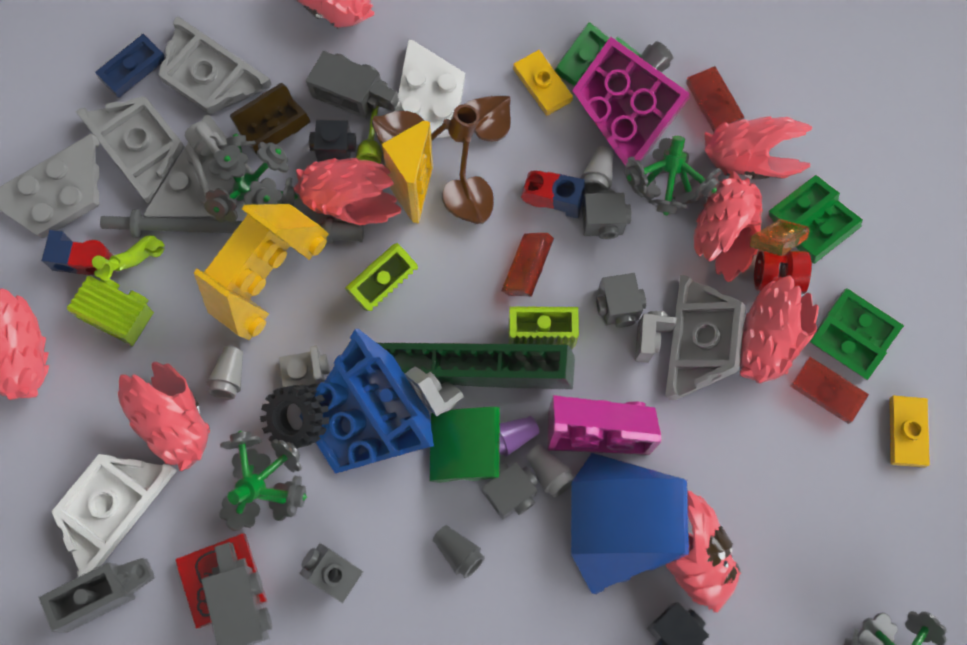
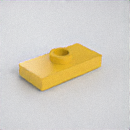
(542, 82)
(909, 431)

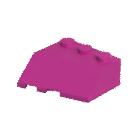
(629, 100)
(602, 426)

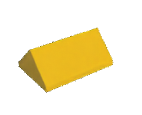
(411, 166)

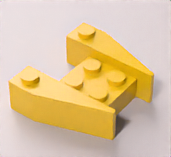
(248, 259)

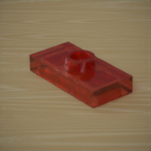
(714, 97)
(527, 264)
(829, 390)

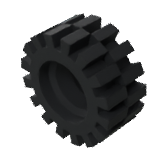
(311, 411)

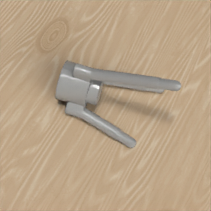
(204, 142)

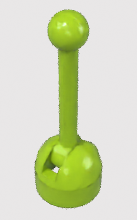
(369, 148)

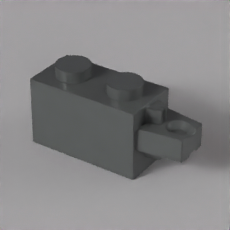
(349, 85)
(94, 594)
(235, 600)

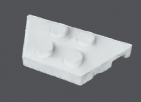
(429, 86)
(106, 506)

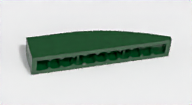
(490, 364)

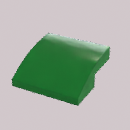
(583, 53)
(818, 207)
(856, 333)
(465, 444)

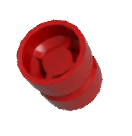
(793, 263)

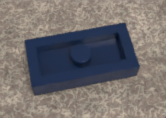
(130, 65)

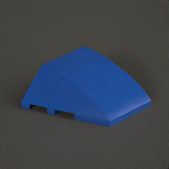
(370, 408)
(625, 520)

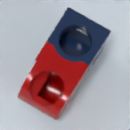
(554, 192)
(70, 256)

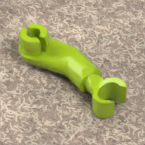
(132, 257)

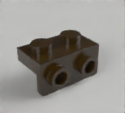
(270, 117)

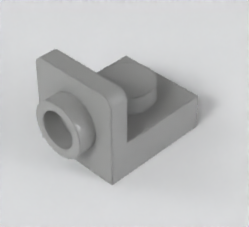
(648, 340)
(304, 368)
(435, 396)

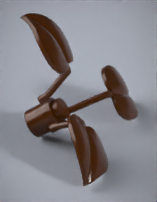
(489, 119)

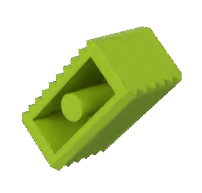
(381, 277)
(111, 310)
(543, 325)

